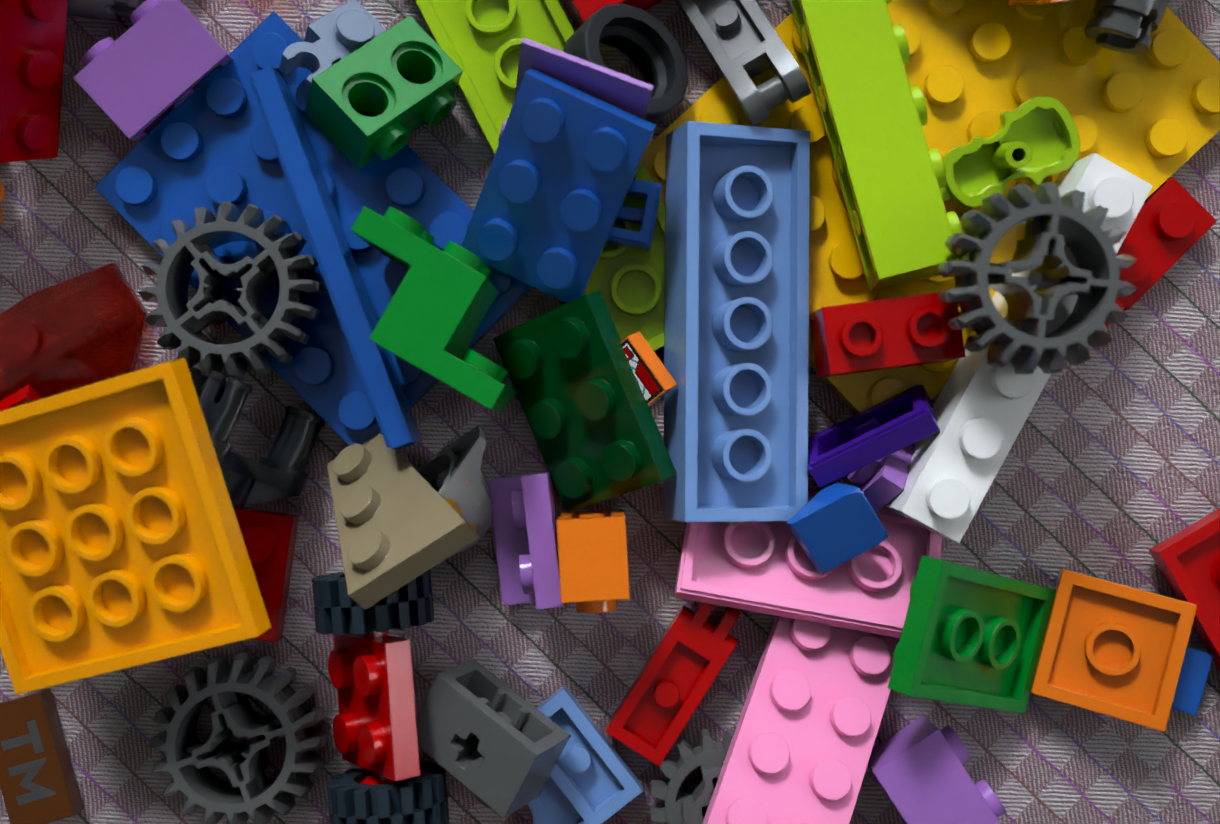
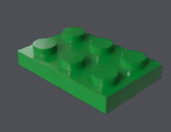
(970, 637)

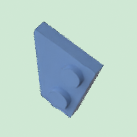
(590, 775)

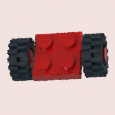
(378, 707)

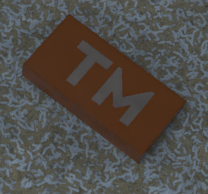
(35, 762)

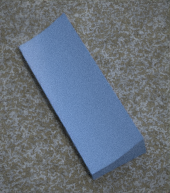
(736, 322)

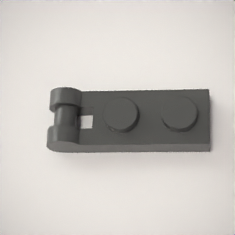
(742, 47)

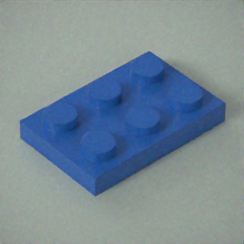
(556, 185)

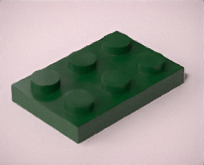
(584, 403)

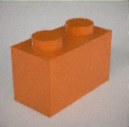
(593, 559)

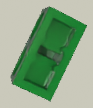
(377, 83)

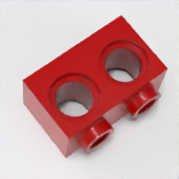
(884, 335)

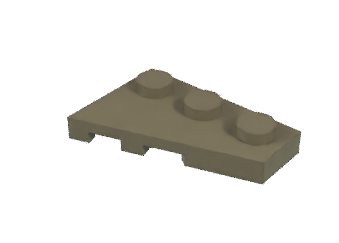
(389, 520)

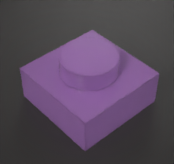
(884, 478)

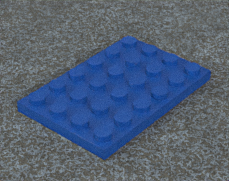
(222, 152)

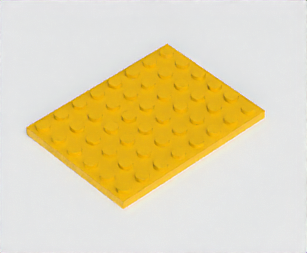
(971, 67)

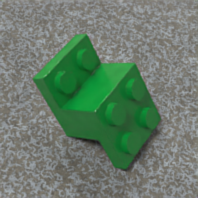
(435, 306)

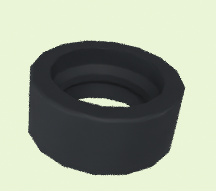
(647, 45)

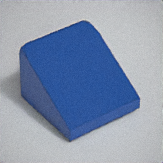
(836, 526)

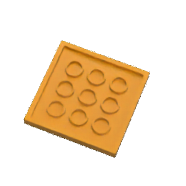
(117, 532)

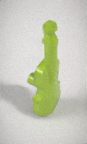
(1029, 144)

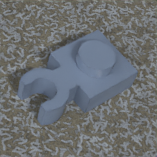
(331, 40)

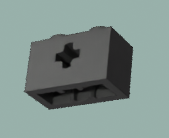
(488, 737)

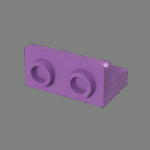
(526, 539)

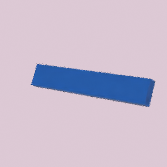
(334, 258)

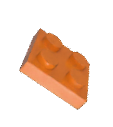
(1113, 649)

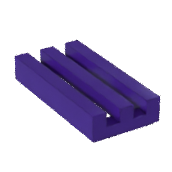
(871, 435)

